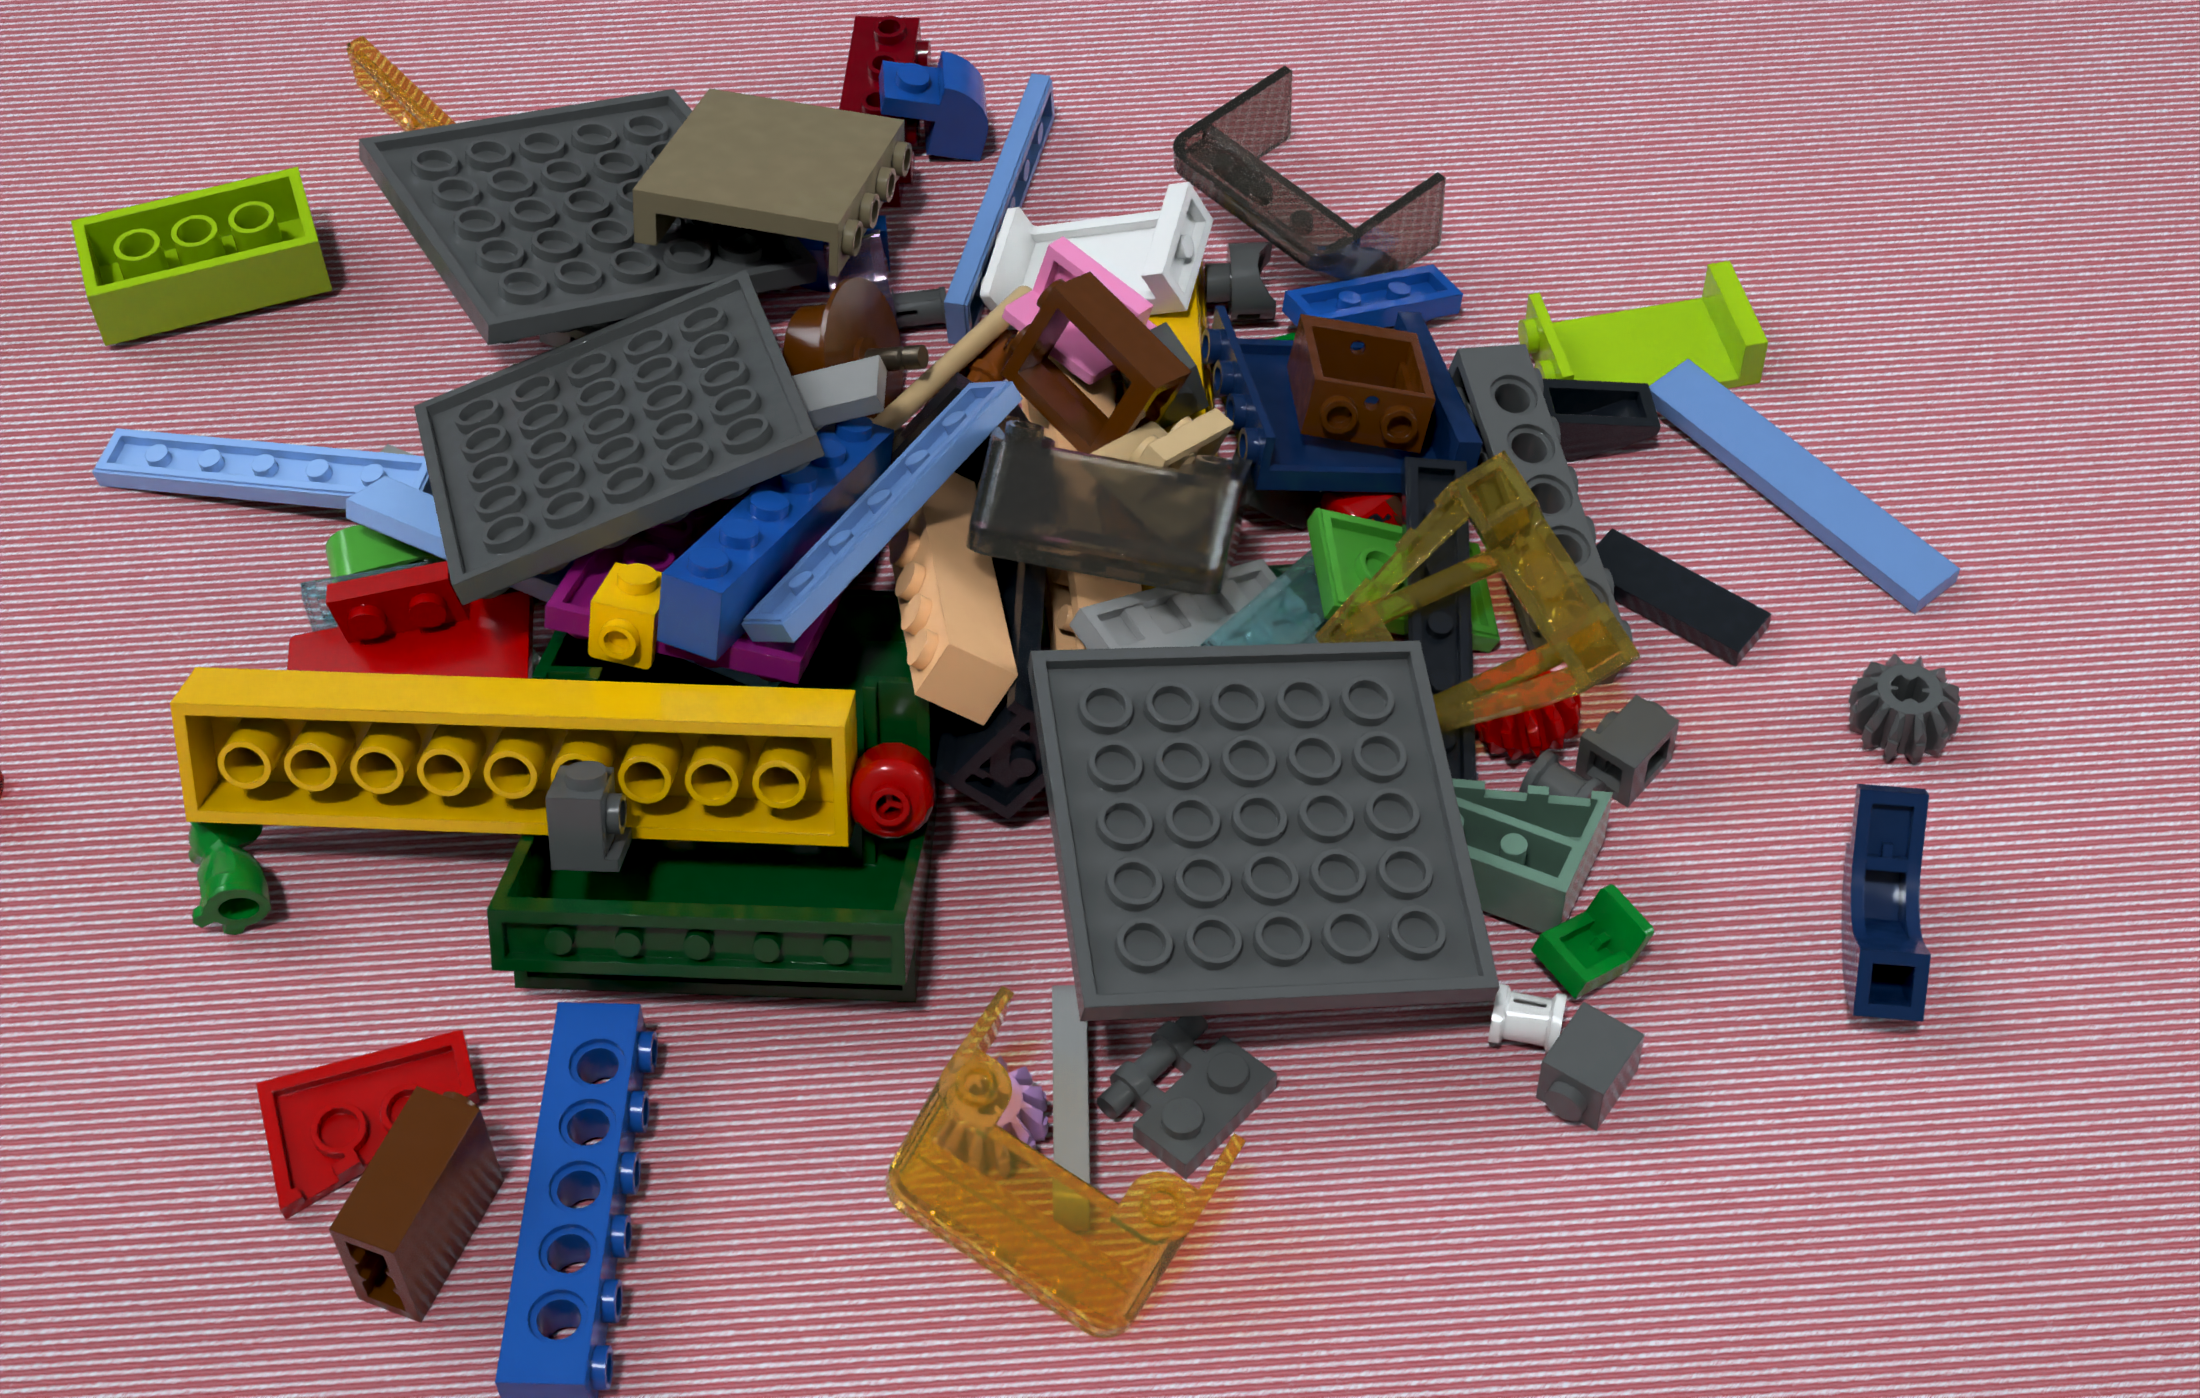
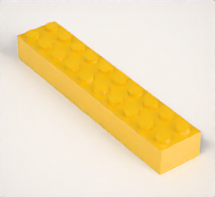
(488, 748)

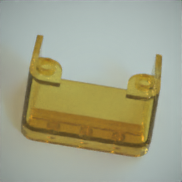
(1027, 1213)

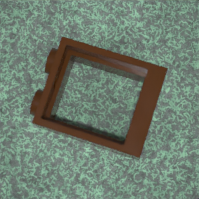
(1120, 336)
(1334, 381)

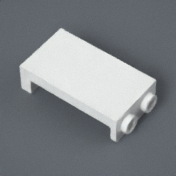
(1148, 251)

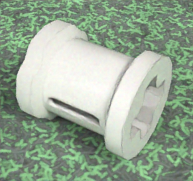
(1526, 1018)

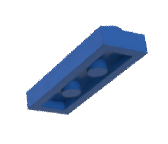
(1377, 297)

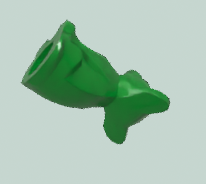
(228, 876)

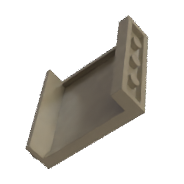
(775, 171)

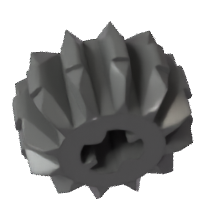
(1904, 708)

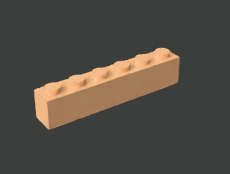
(951, 607)

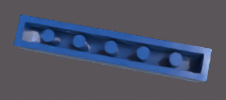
(764, 537)

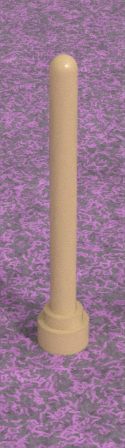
(947, 366)

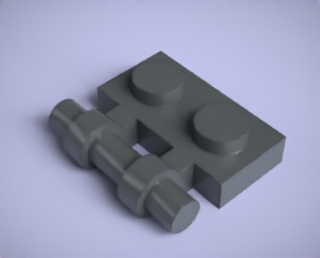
(1201, 1107)

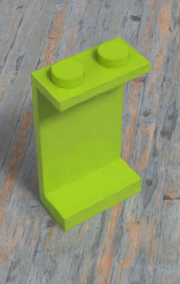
(1650, 341)

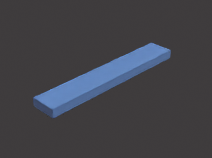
(1006, 190)
(1803, 486)
(880, 512)

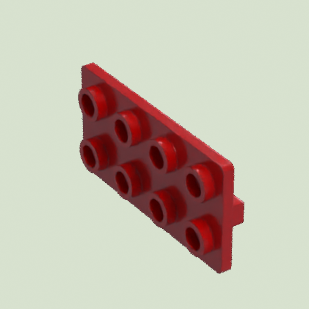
(418, 627)

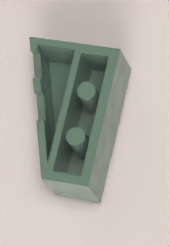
(1530, 849)

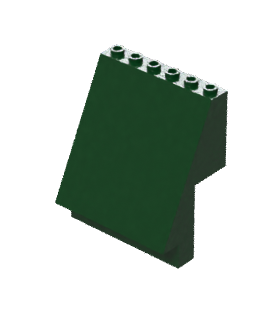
(734, 911)

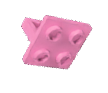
(1073, 348)

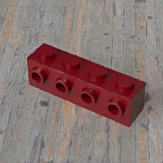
(871, 43)

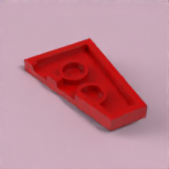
(335, 1116)

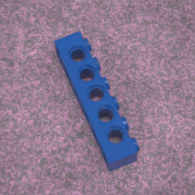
(586, 1045)

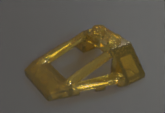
(1551, 589)

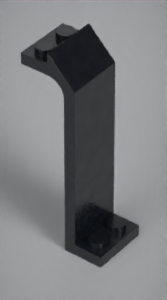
(1001, 759)

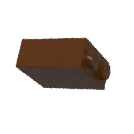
(418, 1203)

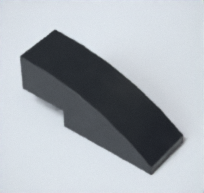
(1600, 415)

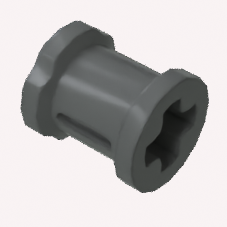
(1559, 779)

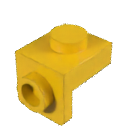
(626, 616)

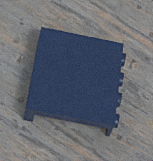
(1260, 403)

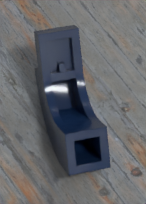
(1880, 920)

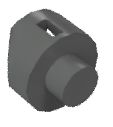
(1240, 282)

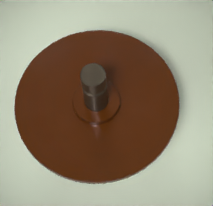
(851, 328)

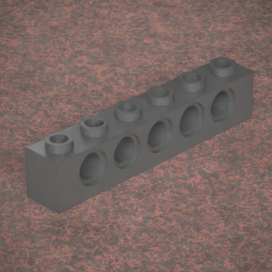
(1512, 415)

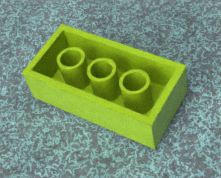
(200, 256)

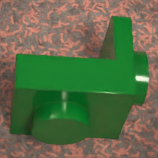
(1595, 943)

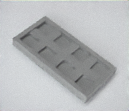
(1169, 616)

